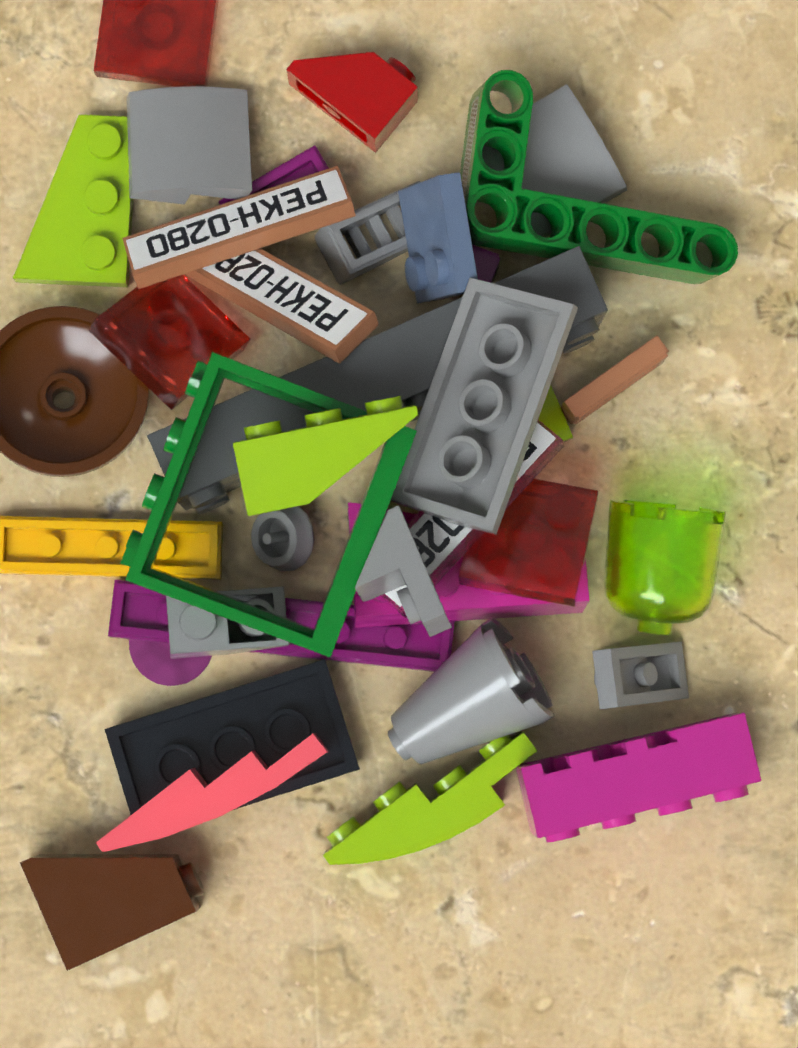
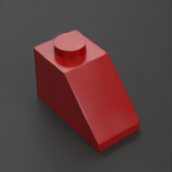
(358, 92)

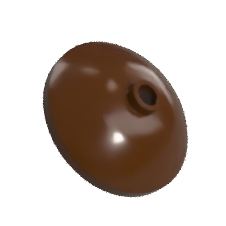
(54, 354)

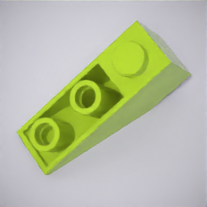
(301, 463)

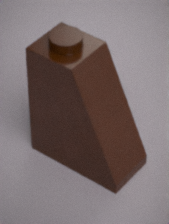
(109, 898)

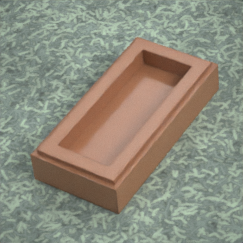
(615, 380)

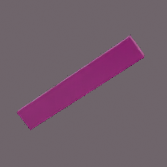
(142, 616)

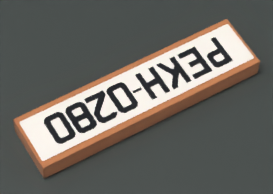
(238, 227)
(291, 302)

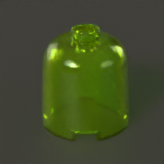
(661, 562)

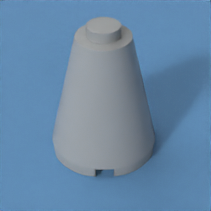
(471, 699)

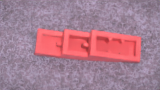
(193, 801)

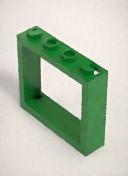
(165, 491)

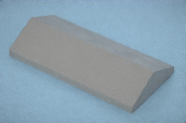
(483, 404)

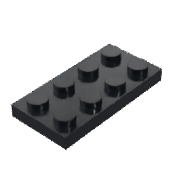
(226, 726)

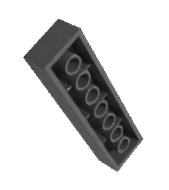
(379, 368)

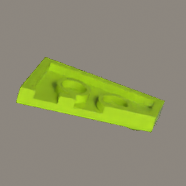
(84, 211)

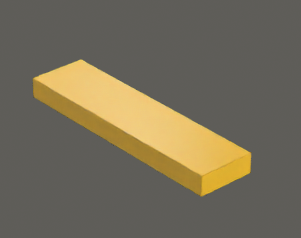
(97, 547)

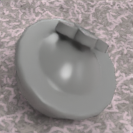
(283, 538)

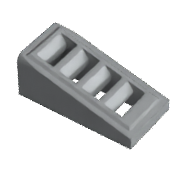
(337, 252)

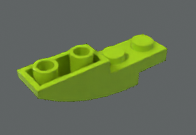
(413, 823)

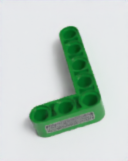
(569, 215)

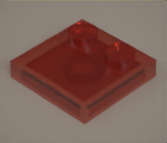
(156, 41)
(165, 332)
(537, 545)

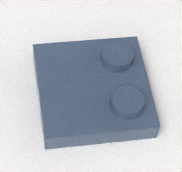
(437, 238)

